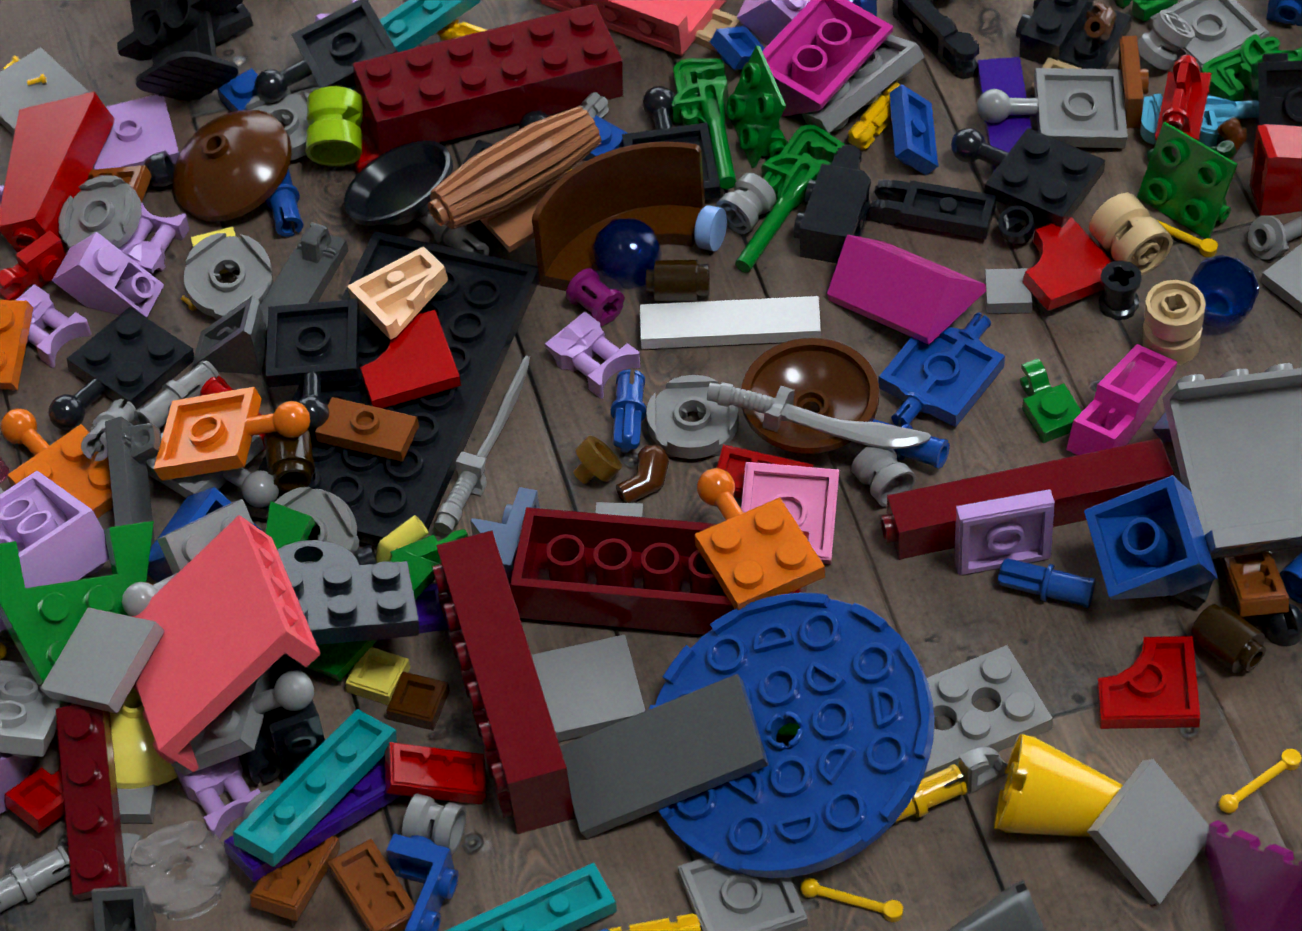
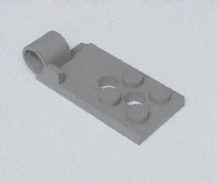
(987, 676)

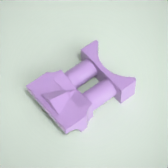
(151, 254)
(46, 315)
(583, 339)
(206, 786)

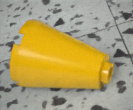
(1050, 792)

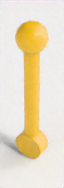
(1207, 246)
(1289, 761)
(891, 910)

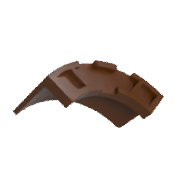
(640, 181)

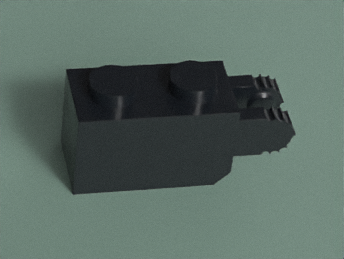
(835, 207)

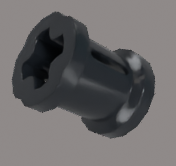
(1120, 285)

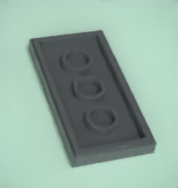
(663, 756)

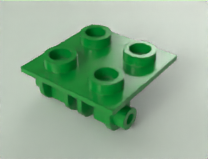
(757, 109)
(1187, 181)

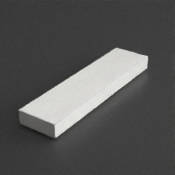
(729, 322)

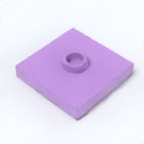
(138, 131)
(1003, 529)

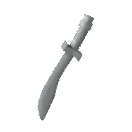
(782, 409)
(472, 467)

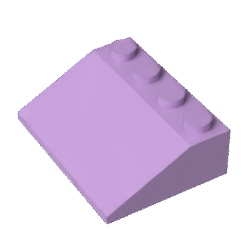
(53, 532)

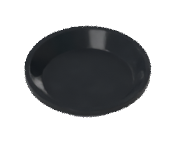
(397, 184)

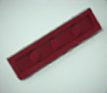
(90, 799)

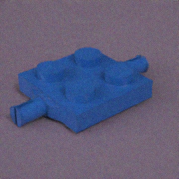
(944, 375)

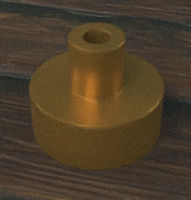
(596, 461)

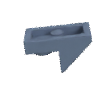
(508, 532)

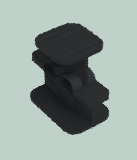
(181, 45)

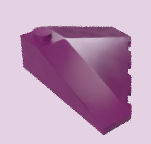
(1253, 885)

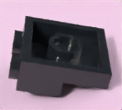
(1059, 33)
(1277, 90)

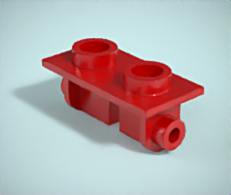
(1185, 97)

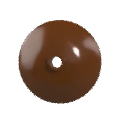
(232, 165)
(826, 380)

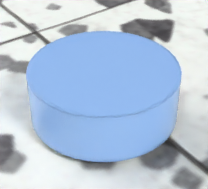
(710, 228)

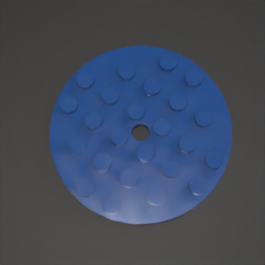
(858, 743)

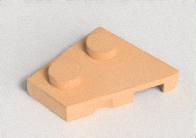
(399, 290)

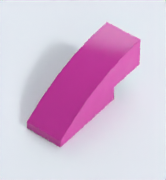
(1121, 401)

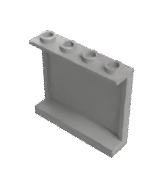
(1241, 456)

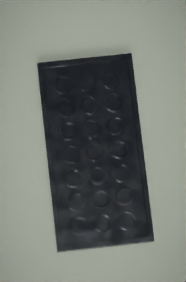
(479, 319)

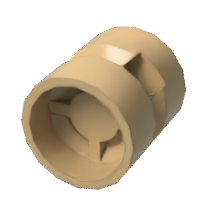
(1130, 233)
(1174, 320)

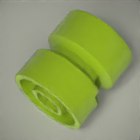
(334, 126)

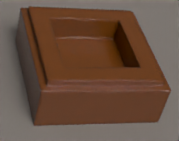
(418, 701)

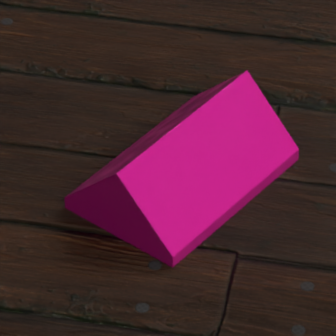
(822, 52)
(900, 288)

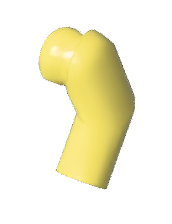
(405, 534)

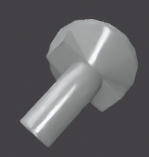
(1270, 237)

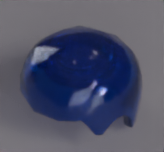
(626, 250)
(1227, 288)

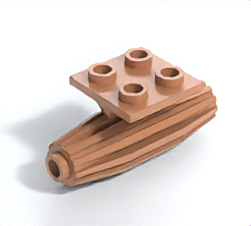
(513, 176)

